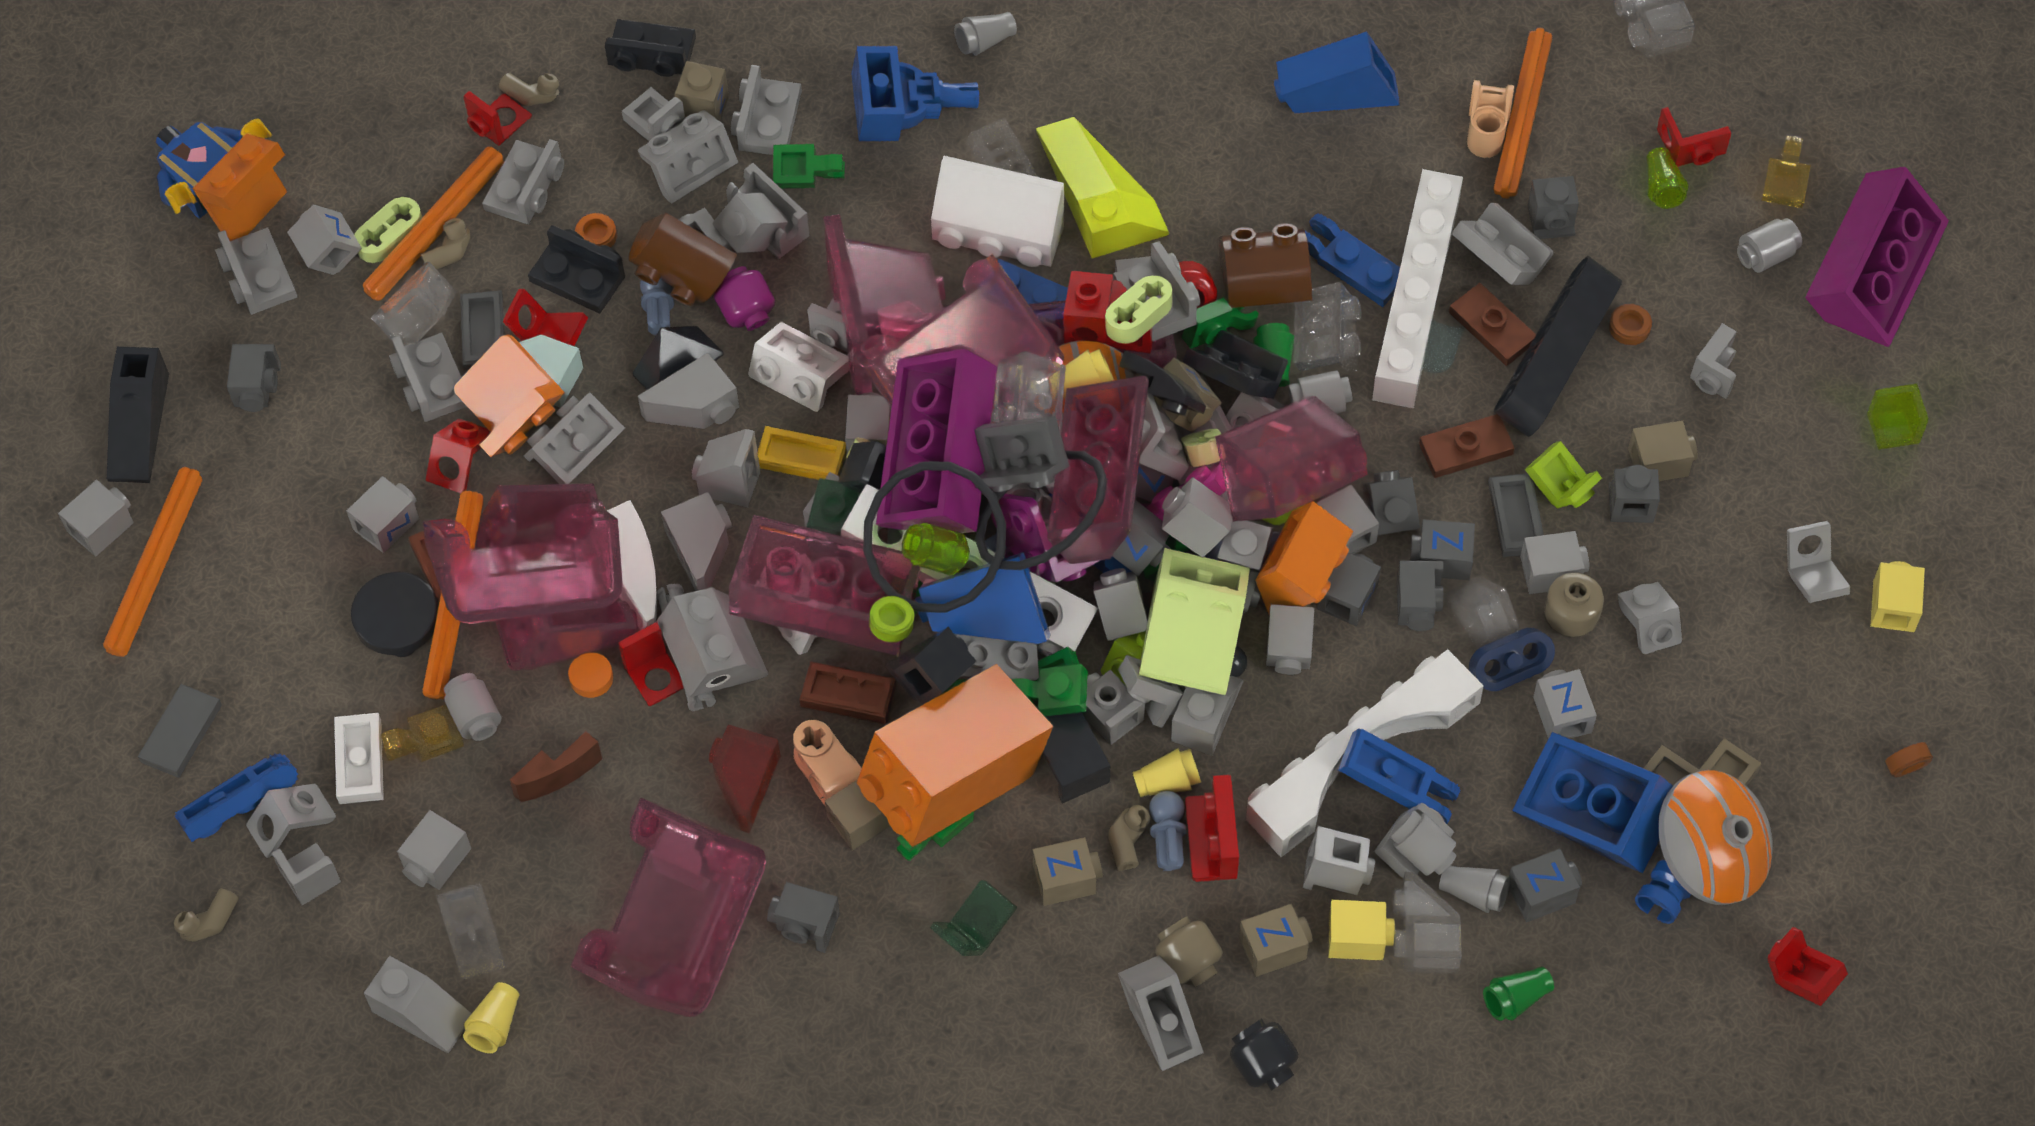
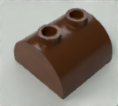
(680, 257)
(1266, 266)

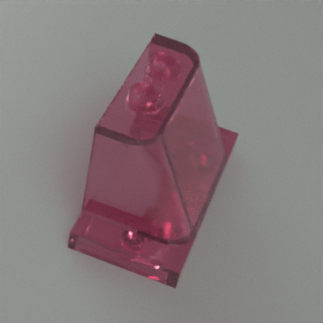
(878, 291)

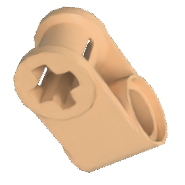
(1488, 118)
(828, 767)

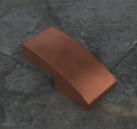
(546, 775)

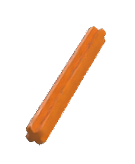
(1522, 113)
(432, 223)
(152, 562)
(446, 625)

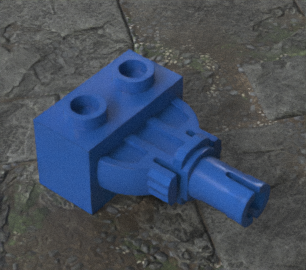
(898, 95)

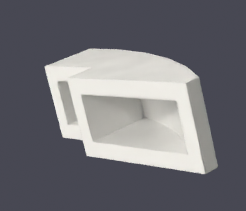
(636, 565)

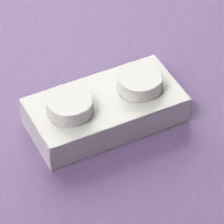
(358, 758)

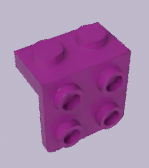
(1028, 534)

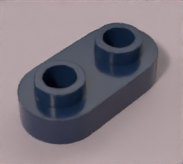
(1508, 659)

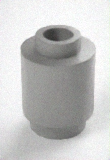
(1769, 244)
(1325, 386)
(471, 707)
(1423, 842)

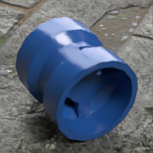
(1662, 891)

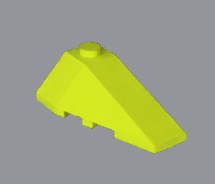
(1101, 194)

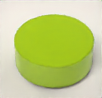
(891, 619)

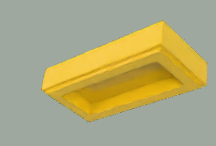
(800, 453)

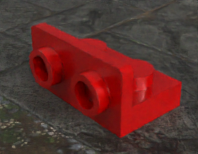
(1213, 832)

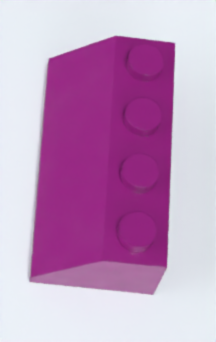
(1878, 256)
(934, 419)

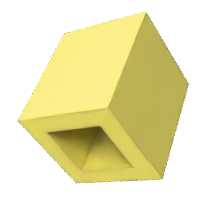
(1897, 596)
(1359, 930)

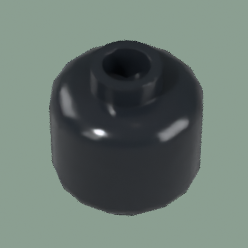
(1264, 1054)

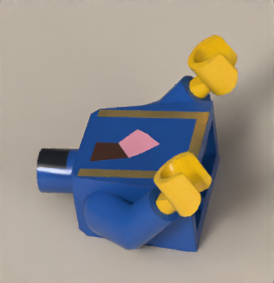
(191, 156)

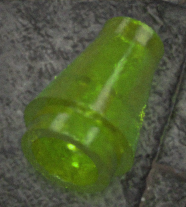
(1665, 181)

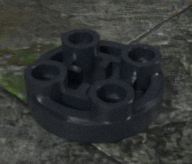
(395, 613)

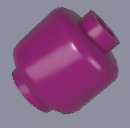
(744, 298)

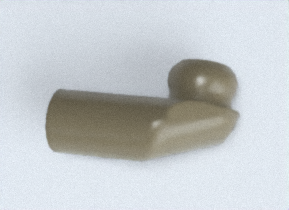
(530, 94)
(453, 245)

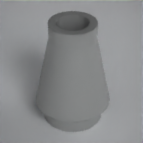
(981, 32)
(1477, 886)

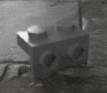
(1021, 452)

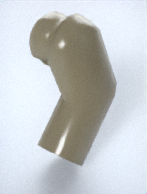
(1124, 834)
(207, 923)

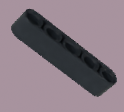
(1558, 346)

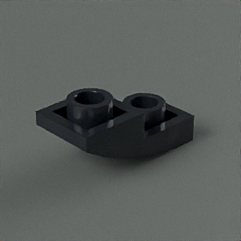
(1164, 385)

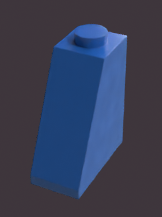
(1337, 77)
(1002, 611)

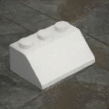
(998, 212)

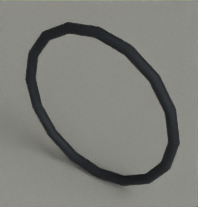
(1068, 541)
(1000, 545)

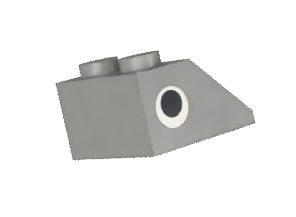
(709, 643)

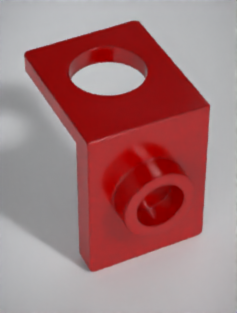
(485, 118)
(1696, 148)
(1087, 305)
(558, 326)
(459, 442)
(647, 652)

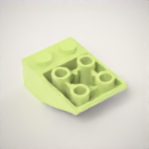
(1194, 621)

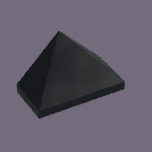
(672, 351)

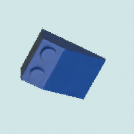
(1595, 801)

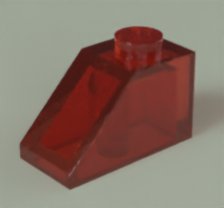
(744, 770)

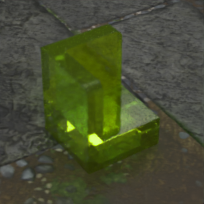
(1897, 416)

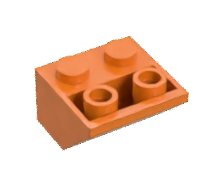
(1303, 558)

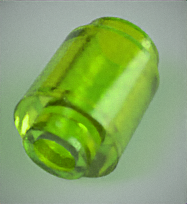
(935, 548)

